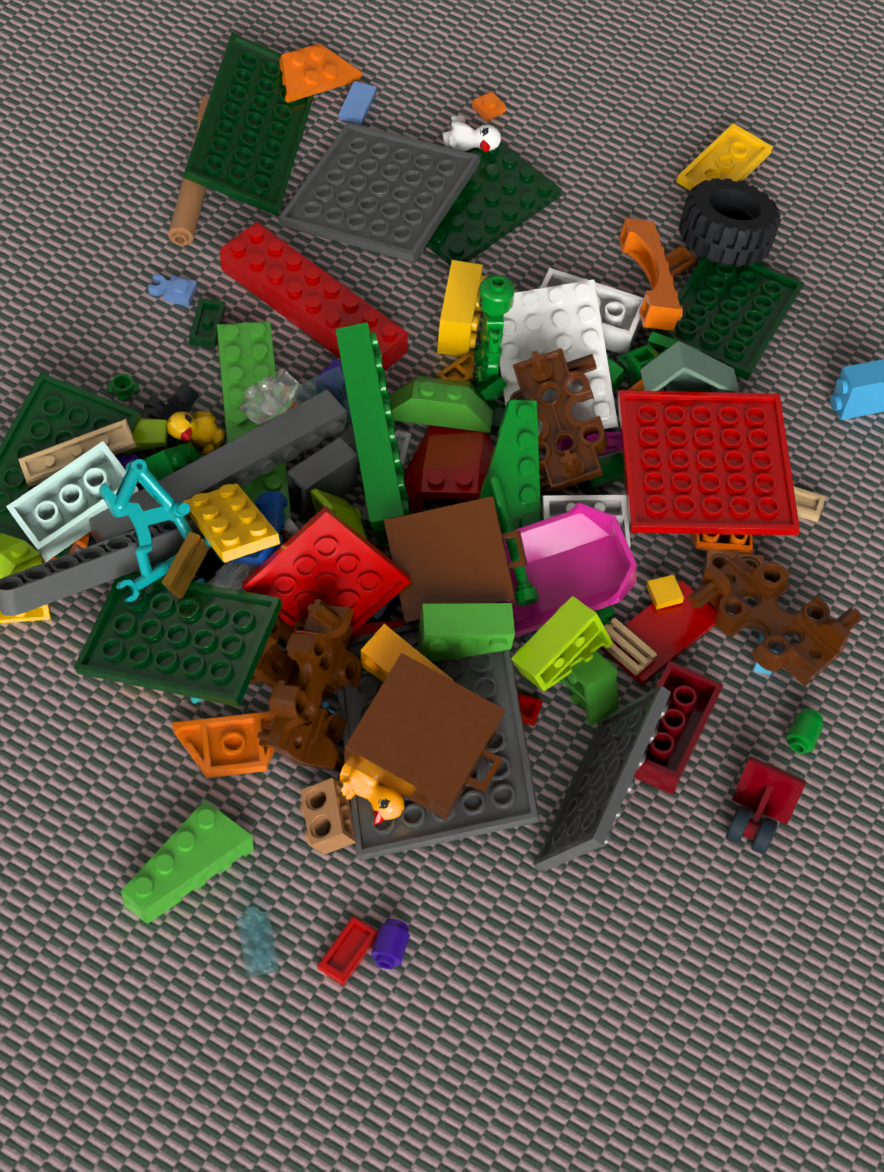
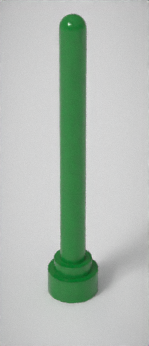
(526, 593)

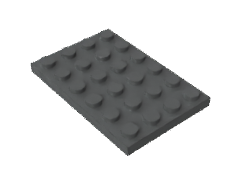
(603, 780)

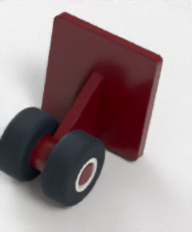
(768, 793)

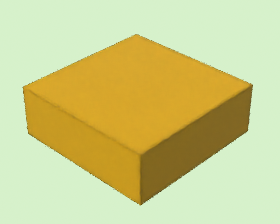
(664, 591)

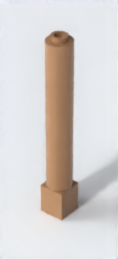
(188, 202)

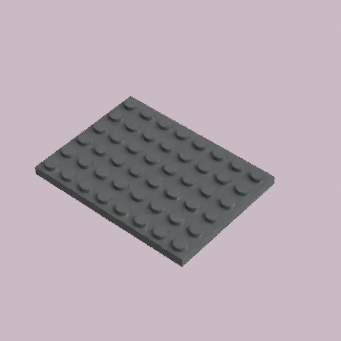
(511, 792)

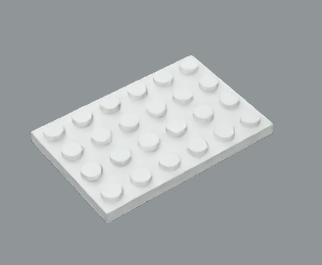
(557, 319)

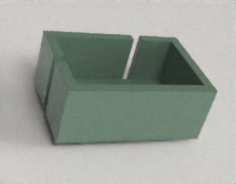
(688, 370)

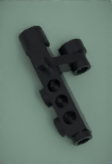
(157, 409)

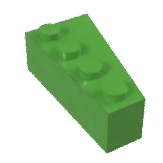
(191, 856)

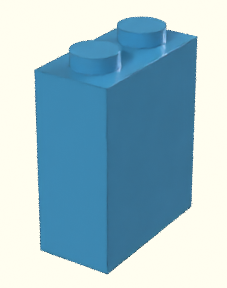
(859, 390)

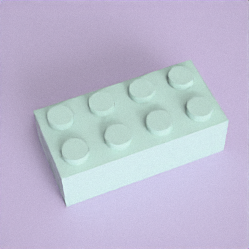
(60, 507)

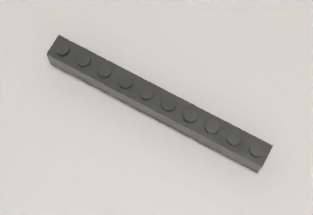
(240, 459)

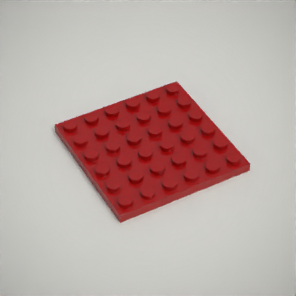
(706, 463)

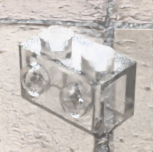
(270, 397)

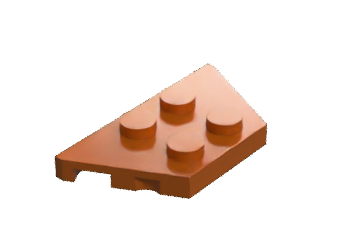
(314, 71)
(226, 743)

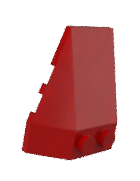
(448, 466)

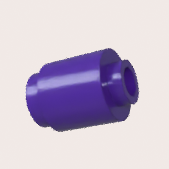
(390, 944)

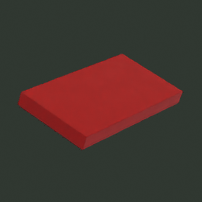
(668, 632)

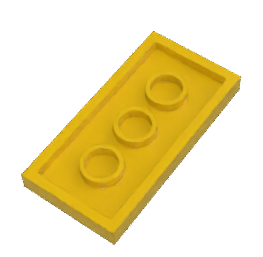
(729, 156)
(231, 522)

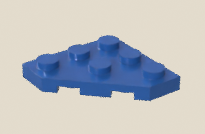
(271, 506)

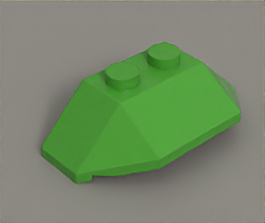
(441, 404)

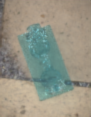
(257, 942)

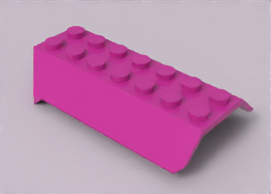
(576, 557)

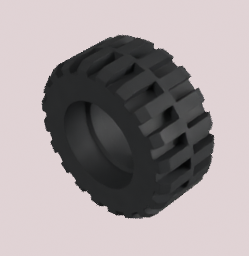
(729, 222)

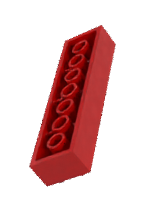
(305, 292)

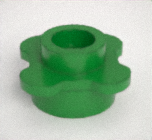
(123, 381)

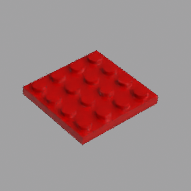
(328, 564)

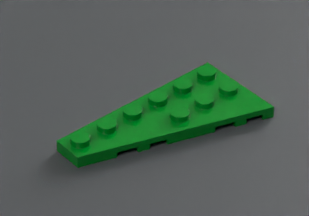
(517, 463)

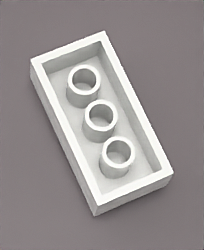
(617, 311)

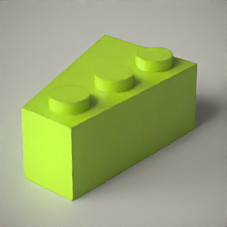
(561, 643)

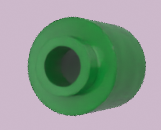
(805, 731)

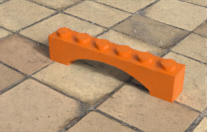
(661, 304)

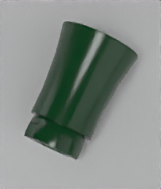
(612, 470)

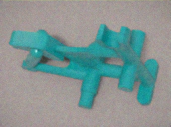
(169, 510)

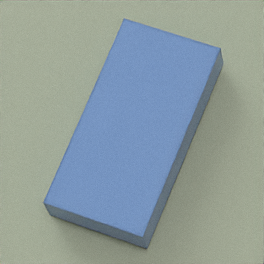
(357, 103)

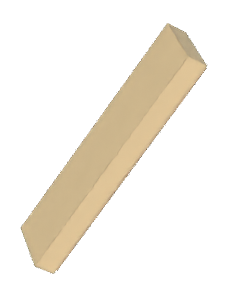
(45, 463)

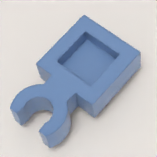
(176, 291)

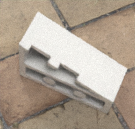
(611, 504)

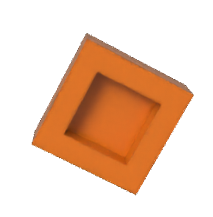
(488, 106)

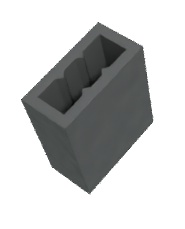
(328, 470)

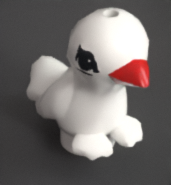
(464, 137)

